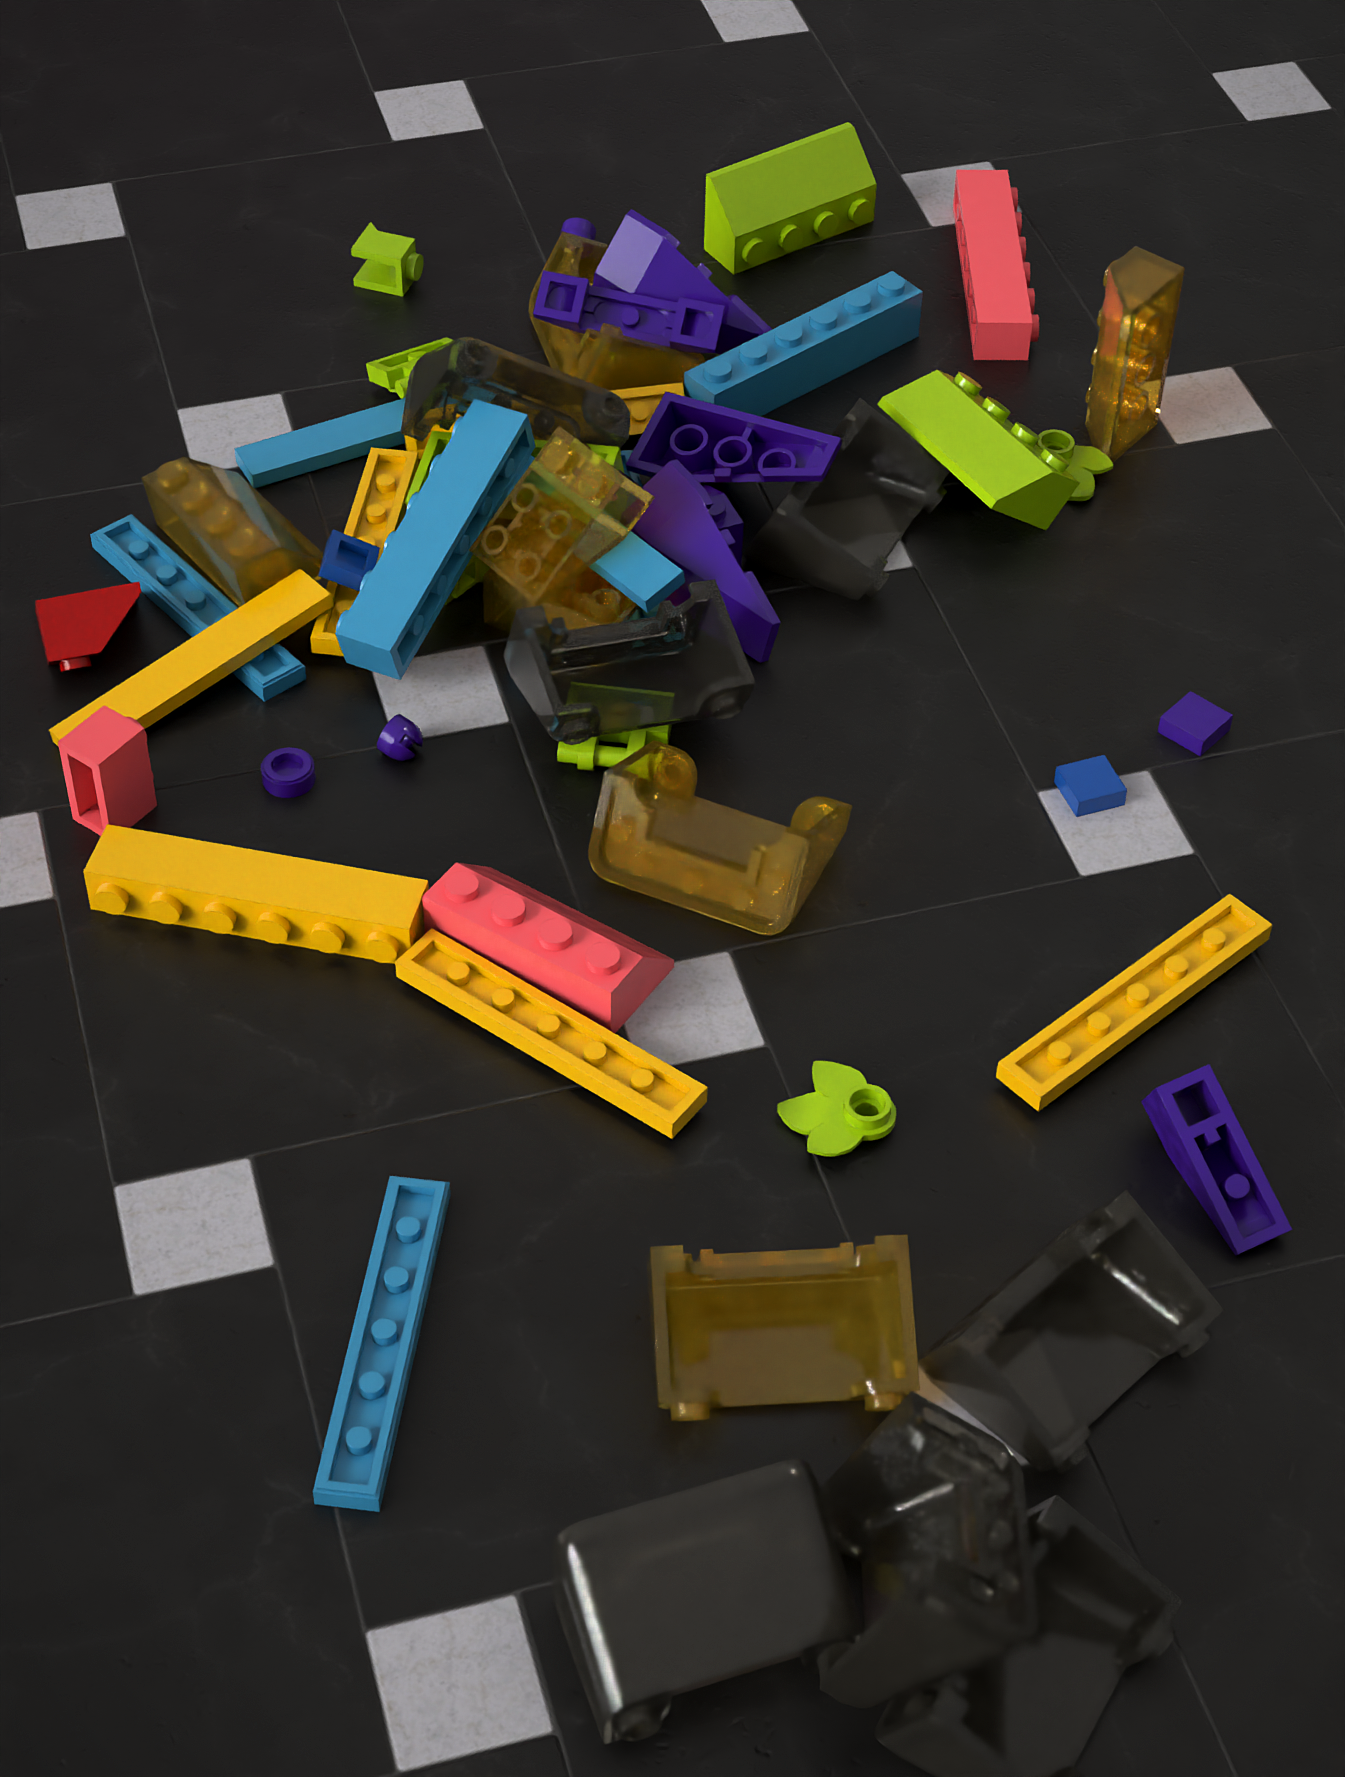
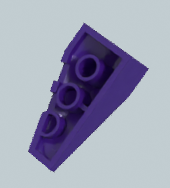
(646, 263)
(730, 445)
(687, 535)

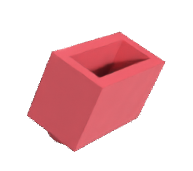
(108, 771)

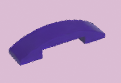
(577, 305)

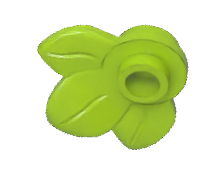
(1082, 460)
(839, 1111)

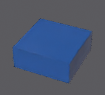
(347, 560)
(1090, 785)

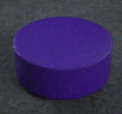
(288, 772)

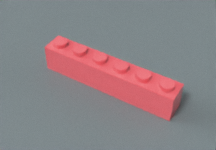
(994, 266)

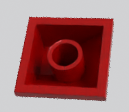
(83, 623)

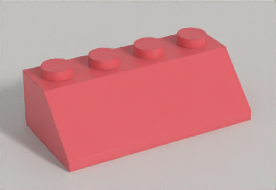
(545, 943)

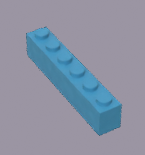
(810, 348)
(434, 539)

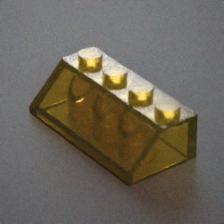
(1132, 349)
(228, 528)

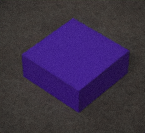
(1195, 723)

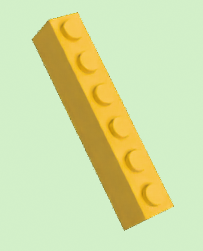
(255, 894)

